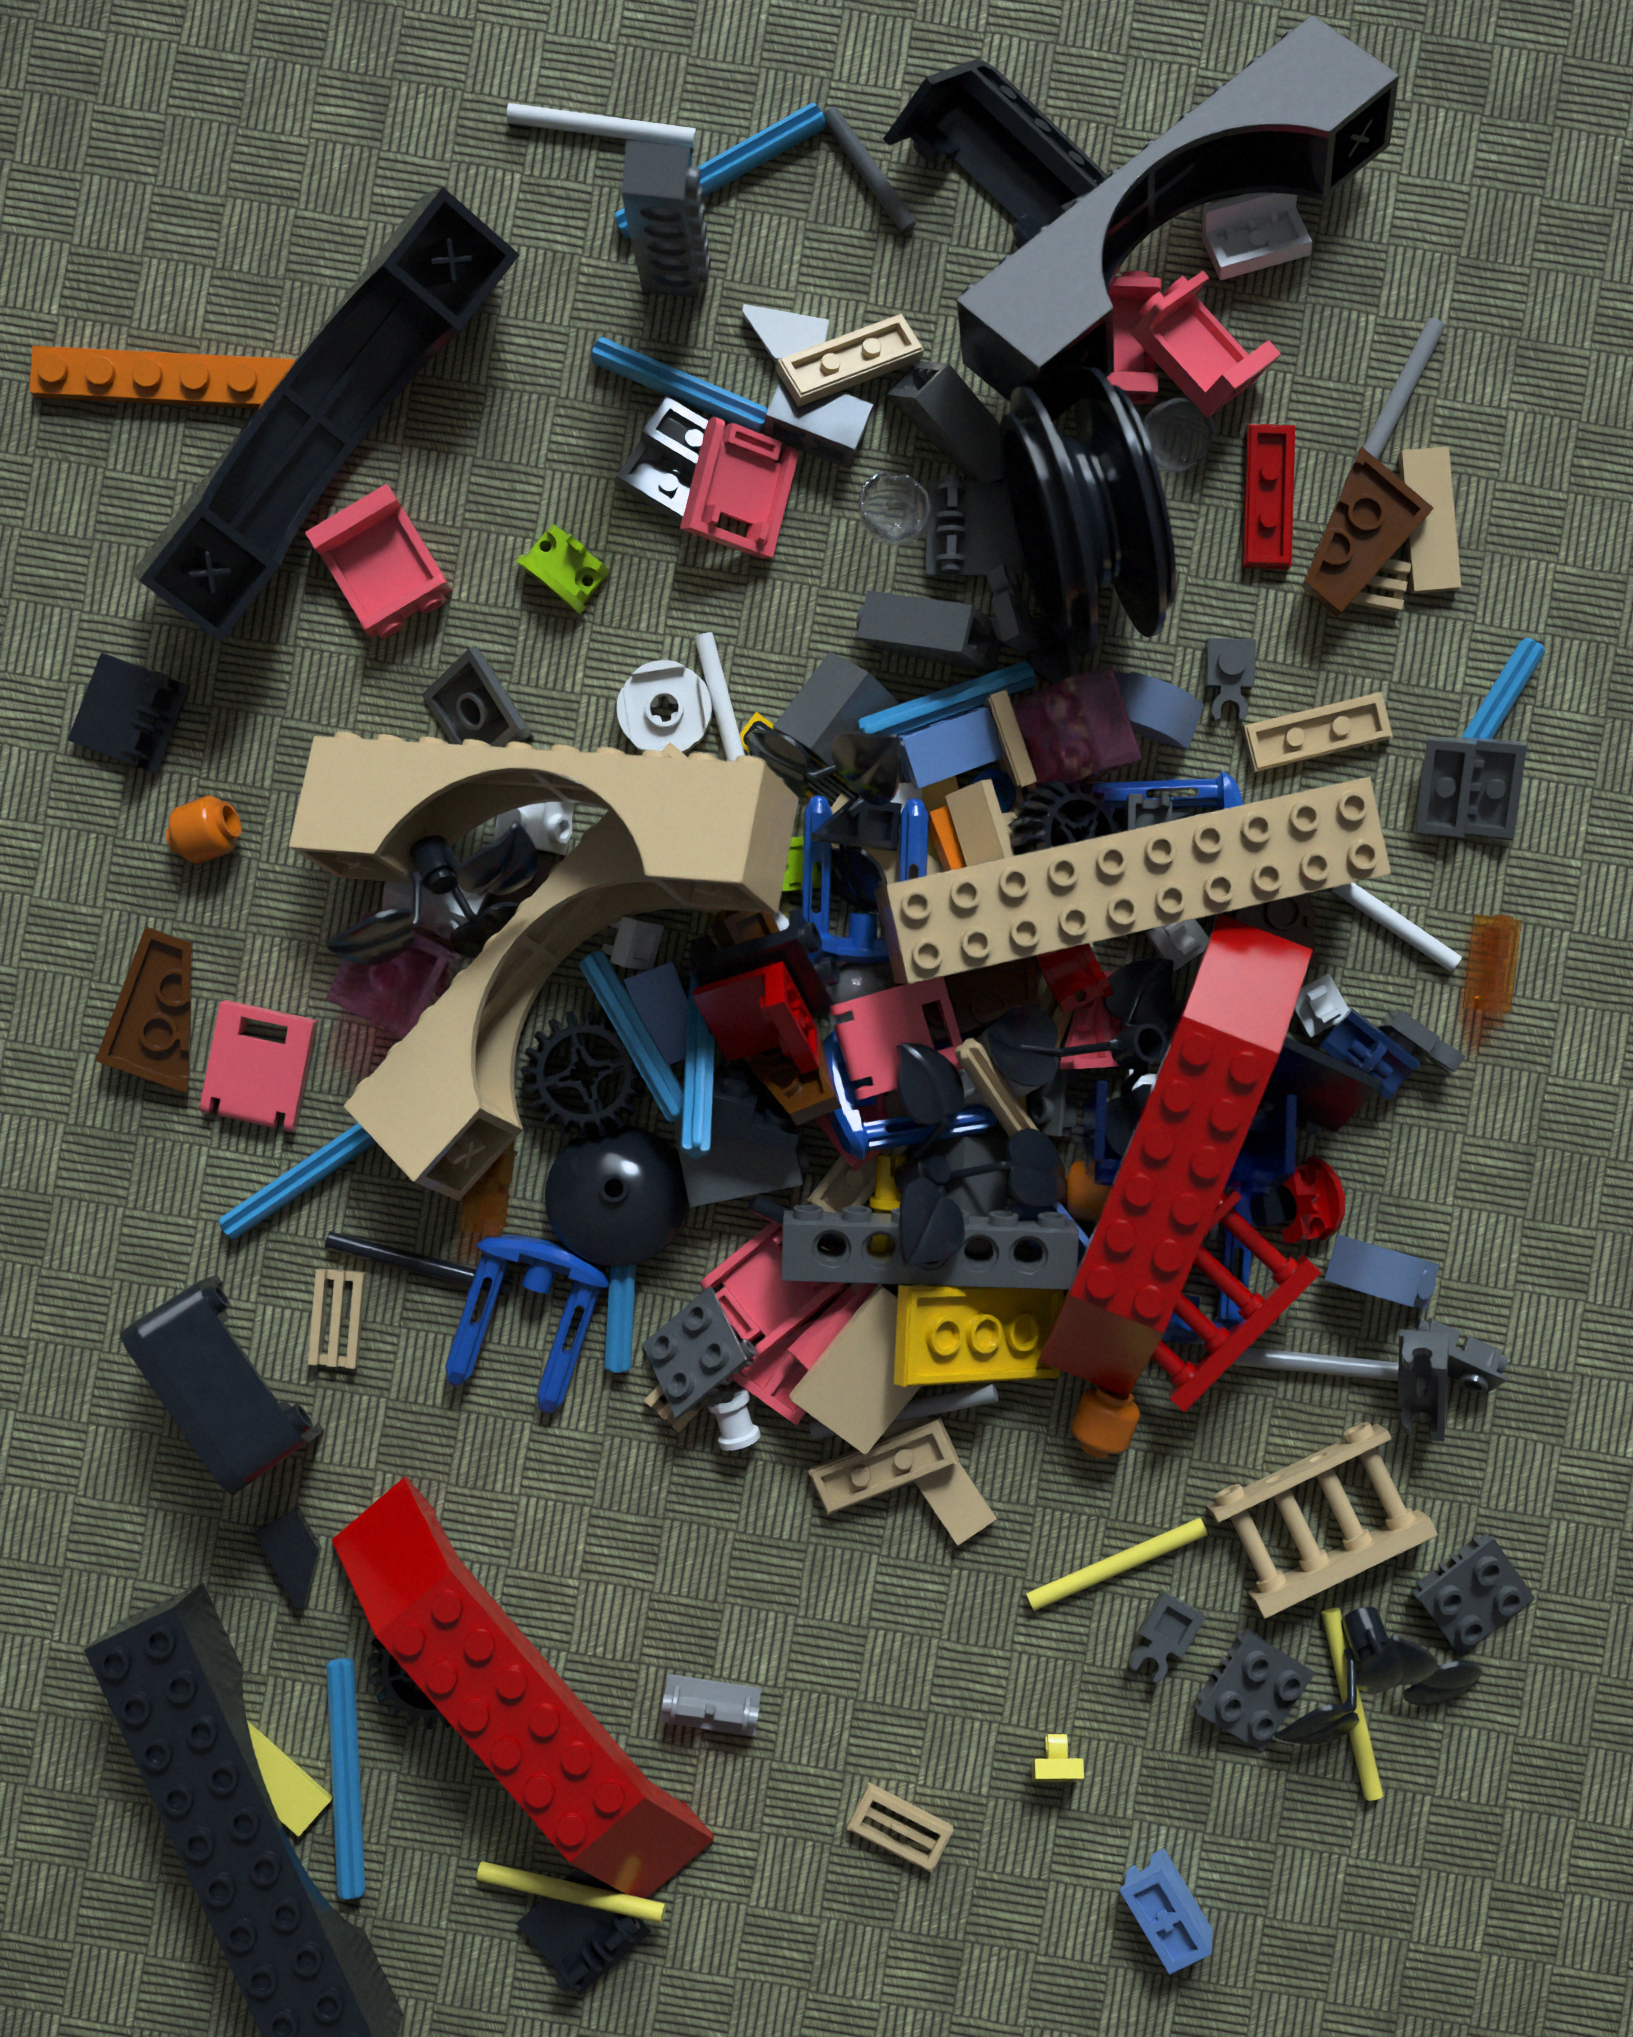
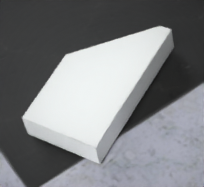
(784, 331)

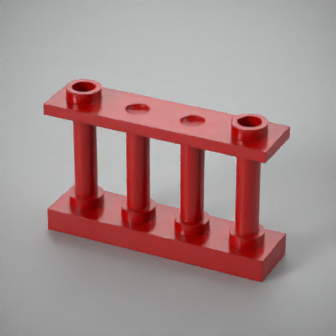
(1255, 1310)

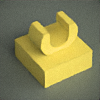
(1057, 1765)

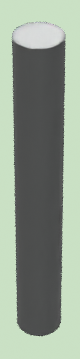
(869, 170)

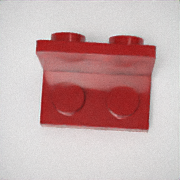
(759, 1014)

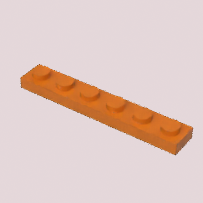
(154, 377)

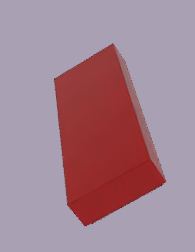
(1268, 496)

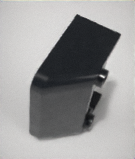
(1000, 142)
(215, 1387)

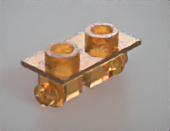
(1492, 963)
(486, 1202)

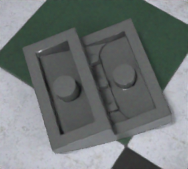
(665, 459)
(1471, 786)

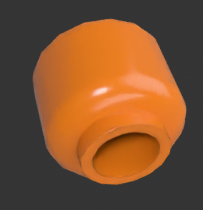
(203, 829)
(1082, 1195)
(1105, 1422)

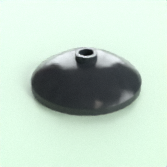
(624, 1227)

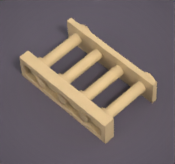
(1360, 1548)

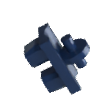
(1370, 1051)

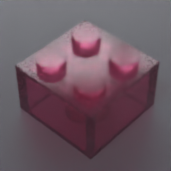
(1077, 729)
(399, 989)

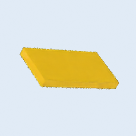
(972, 1334)

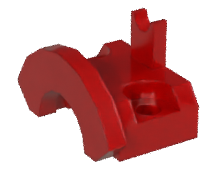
(1071, 971)
(1318, 1201)

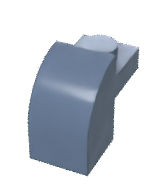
(1159, 709)
(1382, 1272)

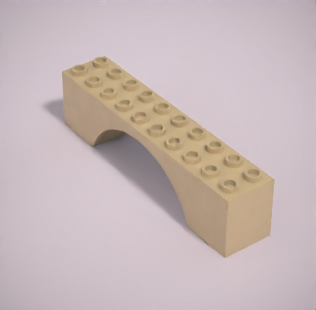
(702, 824)
(1132, 881)
(448, 1088)

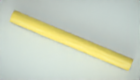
(1117, 1564)
(1359, 1735)
(571, 1892)

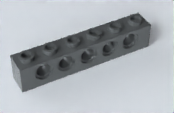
(665, 218)
(1048, 1268)

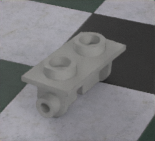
(710, 1705)

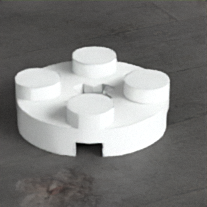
(643, 693)

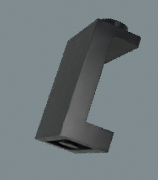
(795, 946)

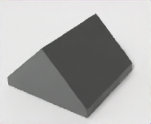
(474, 704)
(832, 705)
(981, 1192)

